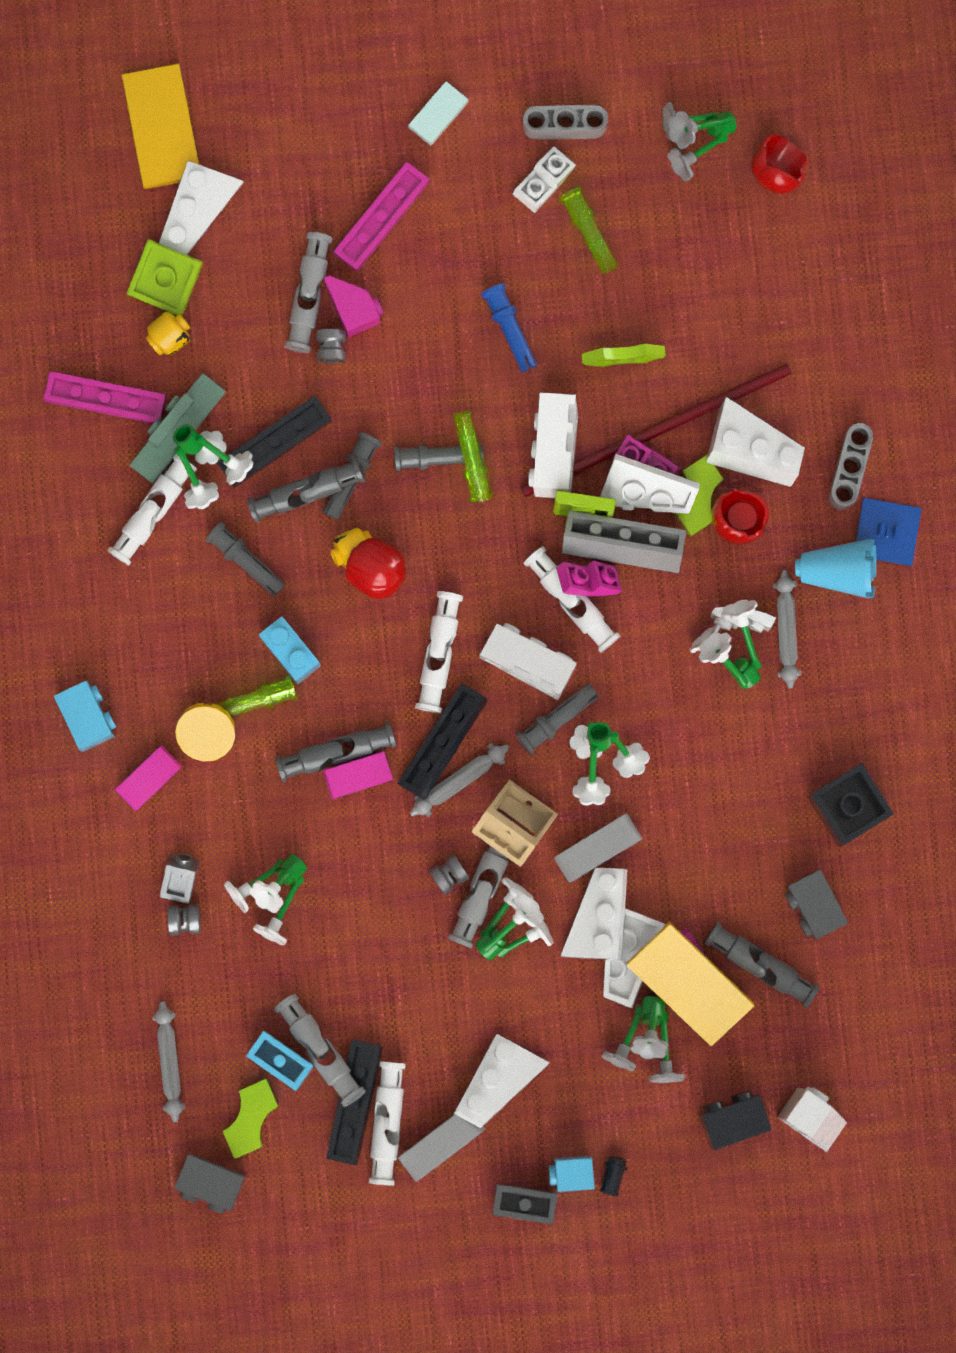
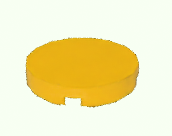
(205, 732)

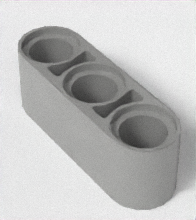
(578, 115)
(859, 455)
(598, 848)
(438, 1146)

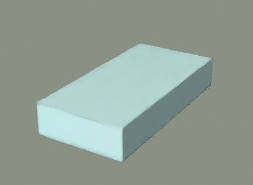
(438, 113)

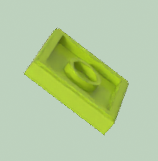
(165, 277)
(583, 503)

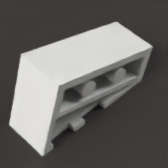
(554, 445)
(753, 446)
(528, 660)
(813, 1117)

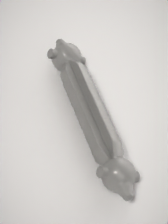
(787, 629)
(459, 780)
(168, 1061)

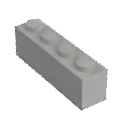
(623, 541)

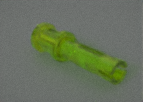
(582, 218)
(475, 470)
(266, 696)

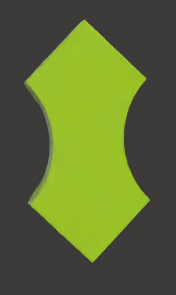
(613, 356)
(700, 513)
(245, 1132)

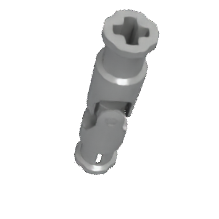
(312, 272)
(475, 905)
(308, 1034)

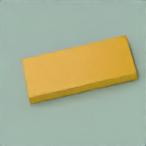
(160, 124)
(690, 984)

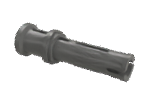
(364, 451)
(422, 457)
(235, 550)
(545, 727)

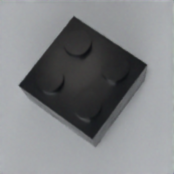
(850, 805)
(734, 1121)

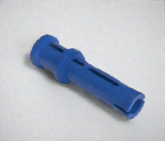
(504, 315)

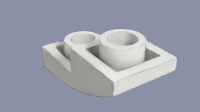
(544, 179)
(757, 621)

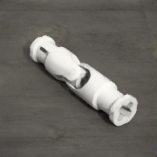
(142, 523)
(592, 621)
(442, 634)
(385, 1147)

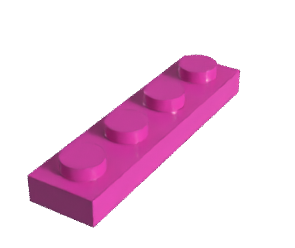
(381, 216)
(104, 398)

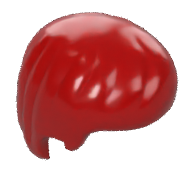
(778, 165)
(740, 516)
(375, 568)

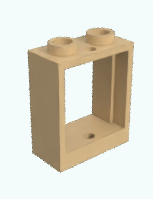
(505, 834)

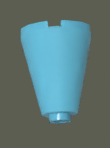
(841, 568)

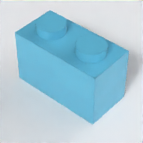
(289, 650)
(85, 716)
(280, 1060)
(572, 1173)

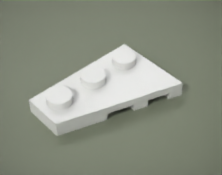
(196, 205)
(647, 487)
(600, 919)
(619, 980)
(498, 1079)

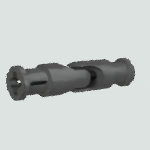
(311, 488)
(320, 756)
(782, 976)

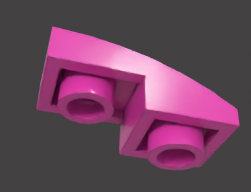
(637, 451)
(592, 580)
(357, 775)
(148, 778)

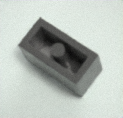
(815, 905)
(209, 1183)
(524, 1203)

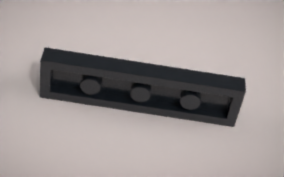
(282, 436)
(442, 741)
(351, 1120)

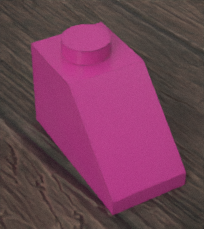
(353, 306)

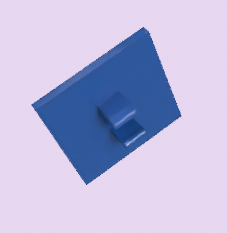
(892, 528)

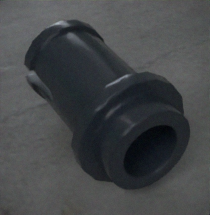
(613, 1175)

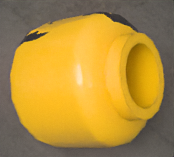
(168, 333)
(345, 543)

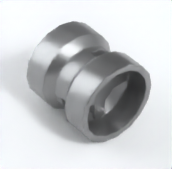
(331, 346)
(443, 879)
(191, 920)

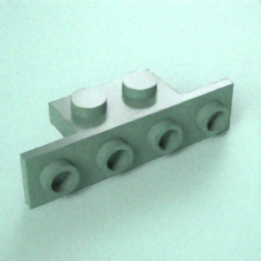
(190, 410)

